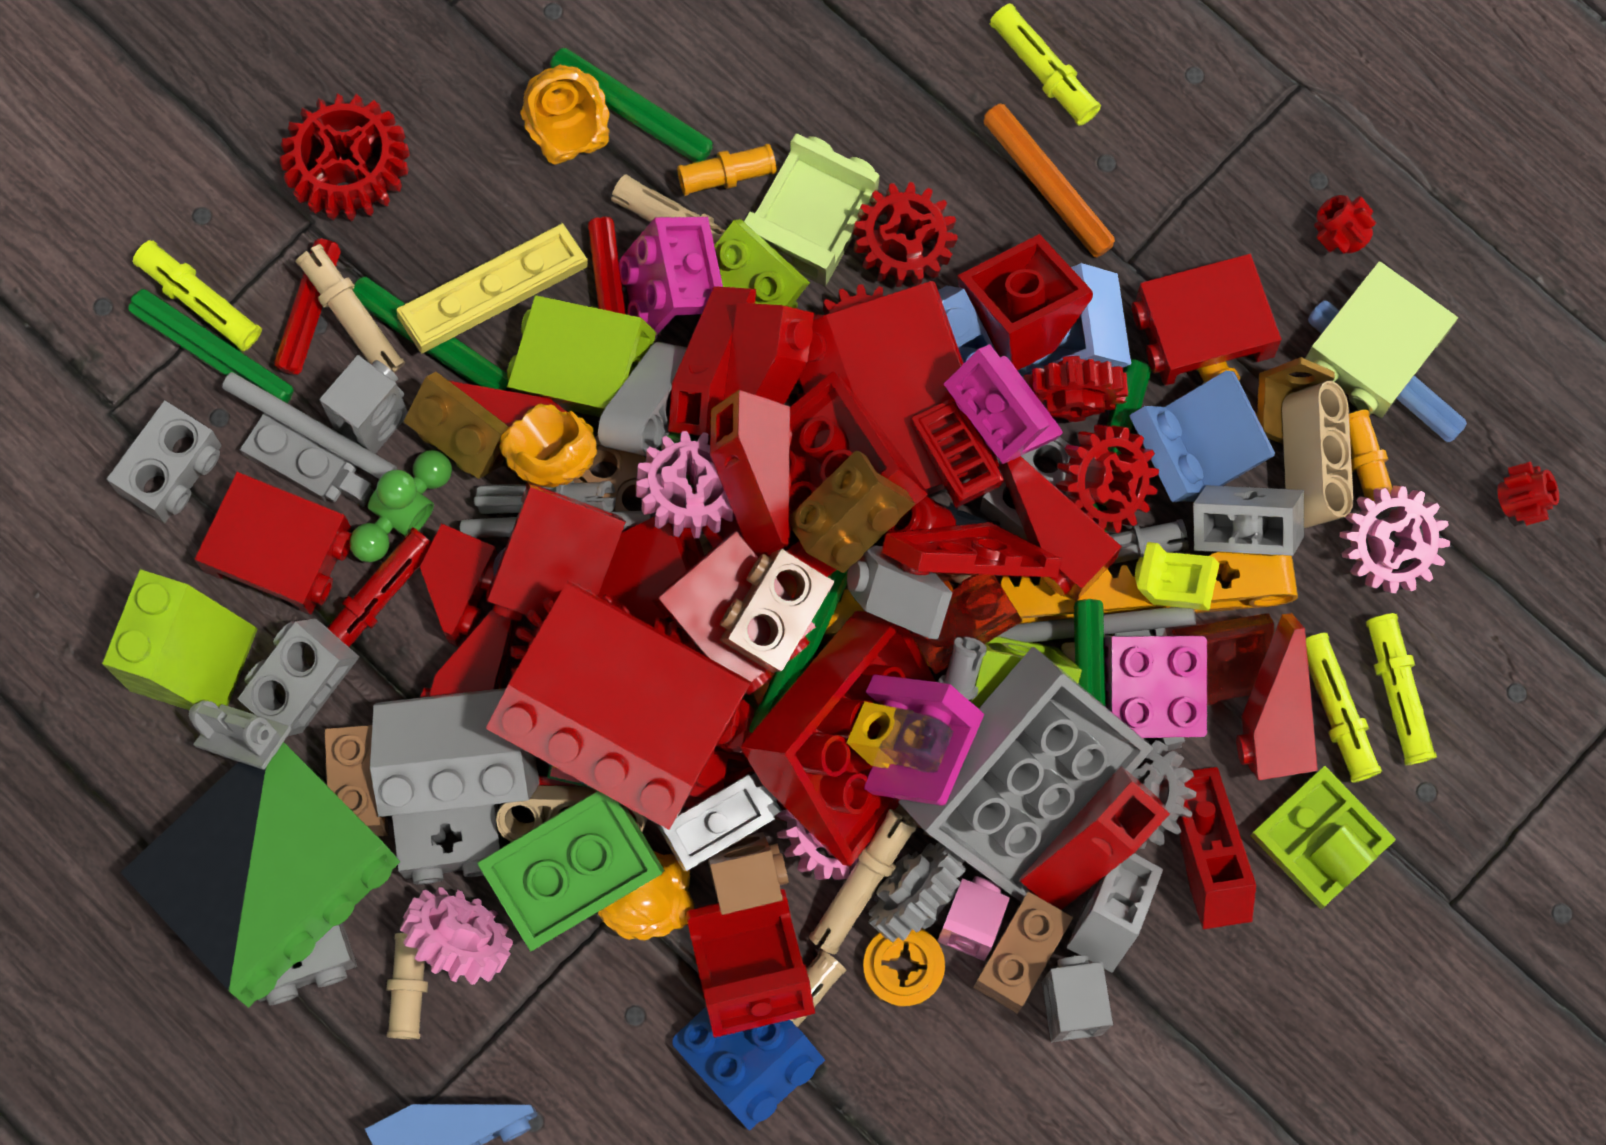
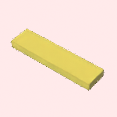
(491, 288)

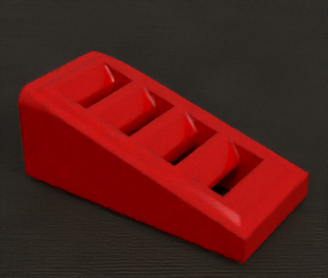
(958, 492)

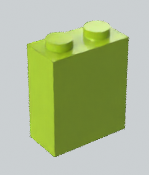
(577, 354)

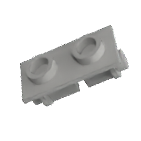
(237, 733)

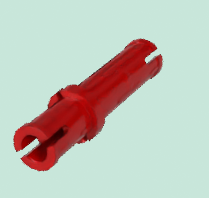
(380, 588)

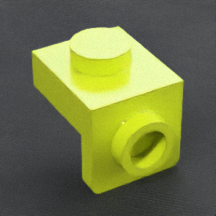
(1176, 578)

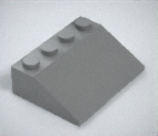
(1028, 771)

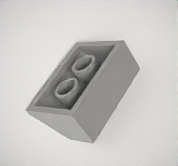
(443, 758)

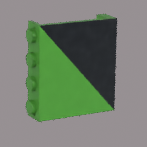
(260, 871)

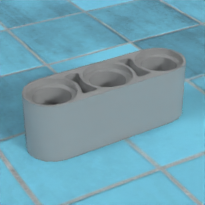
(641, 407)

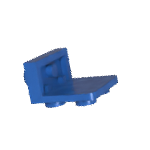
(749, 1067)

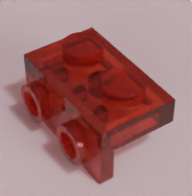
(975, 611)
(1233, 653)

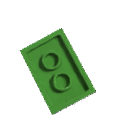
(570, 868)

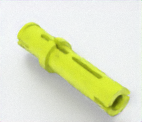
(1057, 78)
(181, 283)
(1401, 690)
(1346, 725)

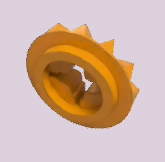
(919, 985)

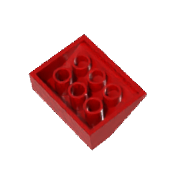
(896, 364)
(826, 431)
(618, 705)
(803, 739)

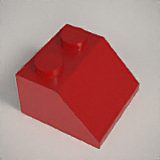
(1026, 300)

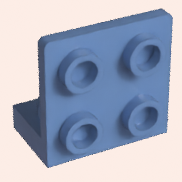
(1203, 437)

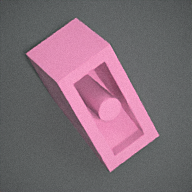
(974, 917)

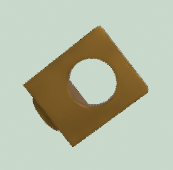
(1277, 384)

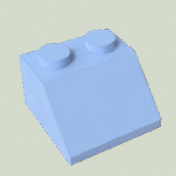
(1099, 329)

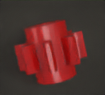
(1344, 224)
(1528, 493)

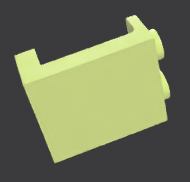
(814, 206)
(1381, 339)

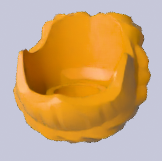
(565, 113)
(549, 446)
(655, 906)

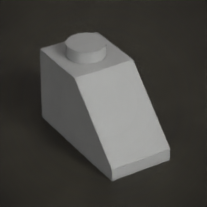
(899, 596)

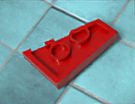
(969, 550)

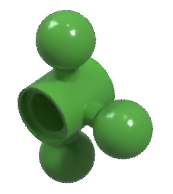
(400, 504)

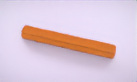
(1049, 180)

